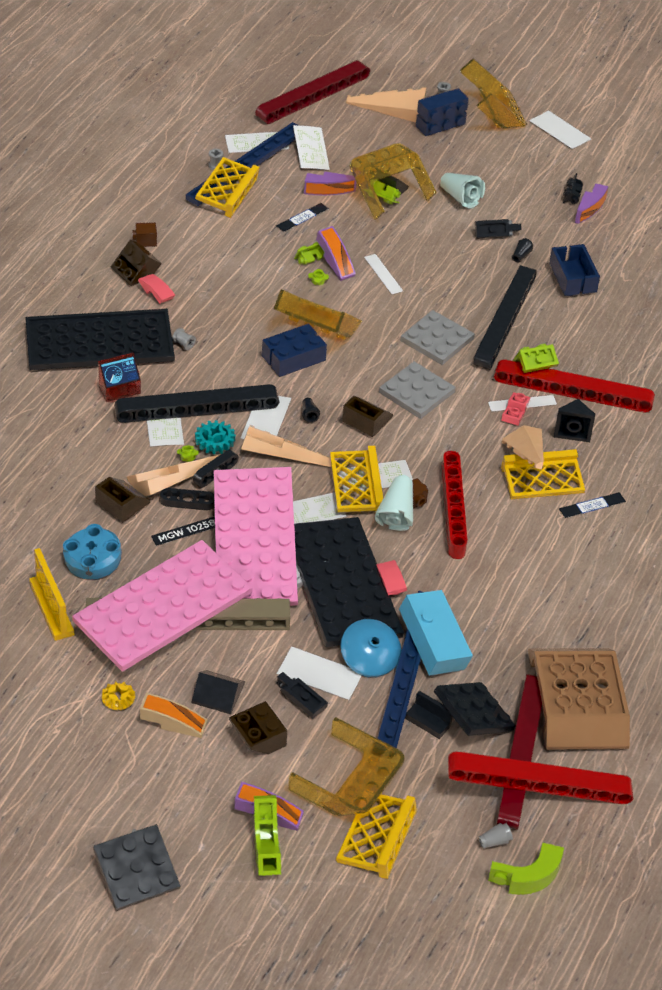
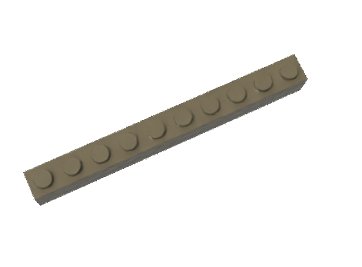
(246, 615)

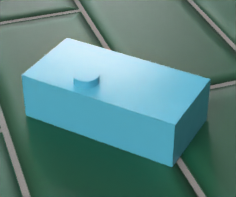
(435, 632)

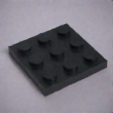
(474, 708)
(136, 867)

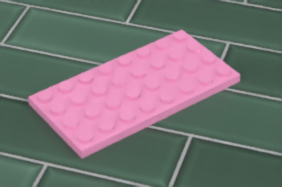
(258, 529)
(161, 605)

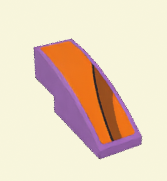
(329, 184)
(591, 202)
(335, 253)
(288, 814)

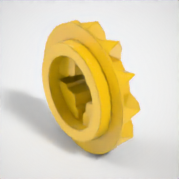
(111, 700)

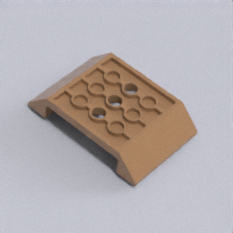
(577, 715)

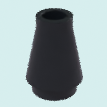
(522, 249)
(310, 411)

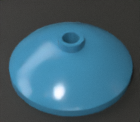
(365, 656)

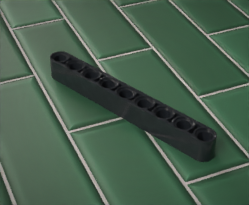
(505, 317)
(196, 403)

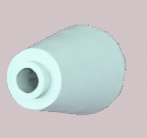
(464, 188)
(397, 505)

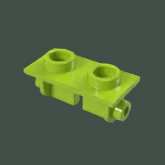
(389, 194)
(305, 254)

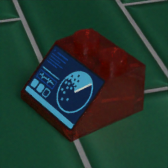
(119, 377)

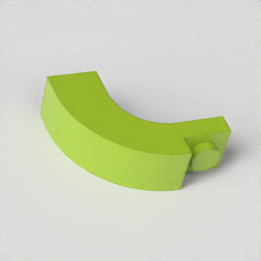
(266, 835)
(532, 877)

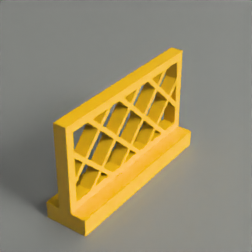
(239, 190)
(552, 459)
(371, 480)
(50, 599)
(393, 842)

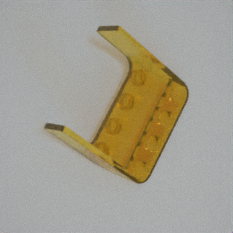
(497, 99)
(383, 164)
(316, 315)
(366, 781)

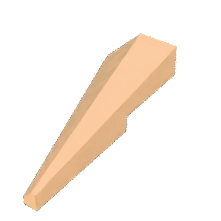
(393, 103)
(269, 444)
(527, 444)
(157, 480)

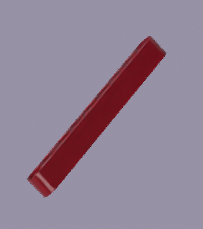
(312, 92)
(522, 749)

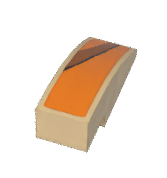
(172, 716)

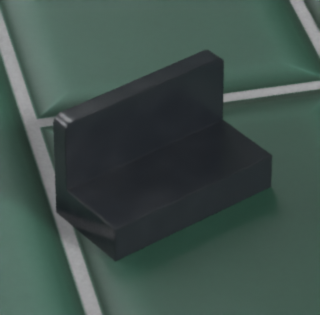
(429, 715)

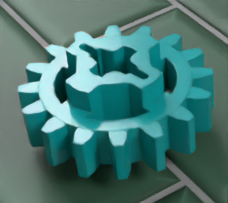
(215, 437)

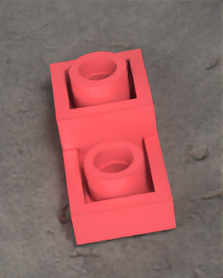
(157, 287)
(516, 408)
(391, 577)

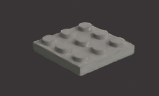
(437, 337)
(417, 390)

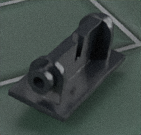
(573, 190)

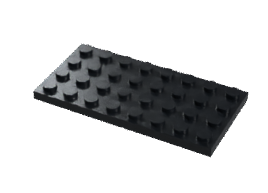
(93, 337)
(341, 577)

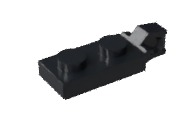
(495, 228)
(301, 695)

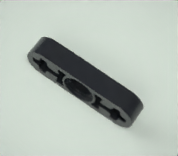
(223, 462)
(173, 493)

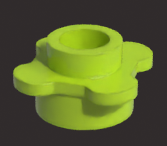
(318, 277)
(187, 453)

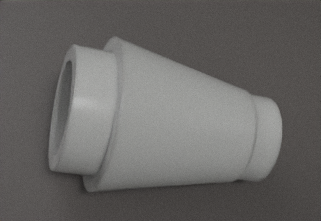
(496, 836)

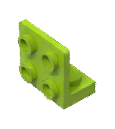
(537, 358)

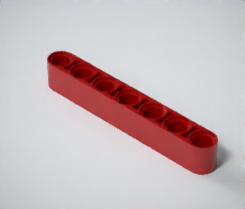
(454, 505)

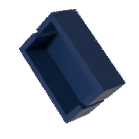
(442, 112)
(575, 274)
(294, 350)

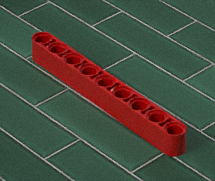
(576, 386)
(540, 778)

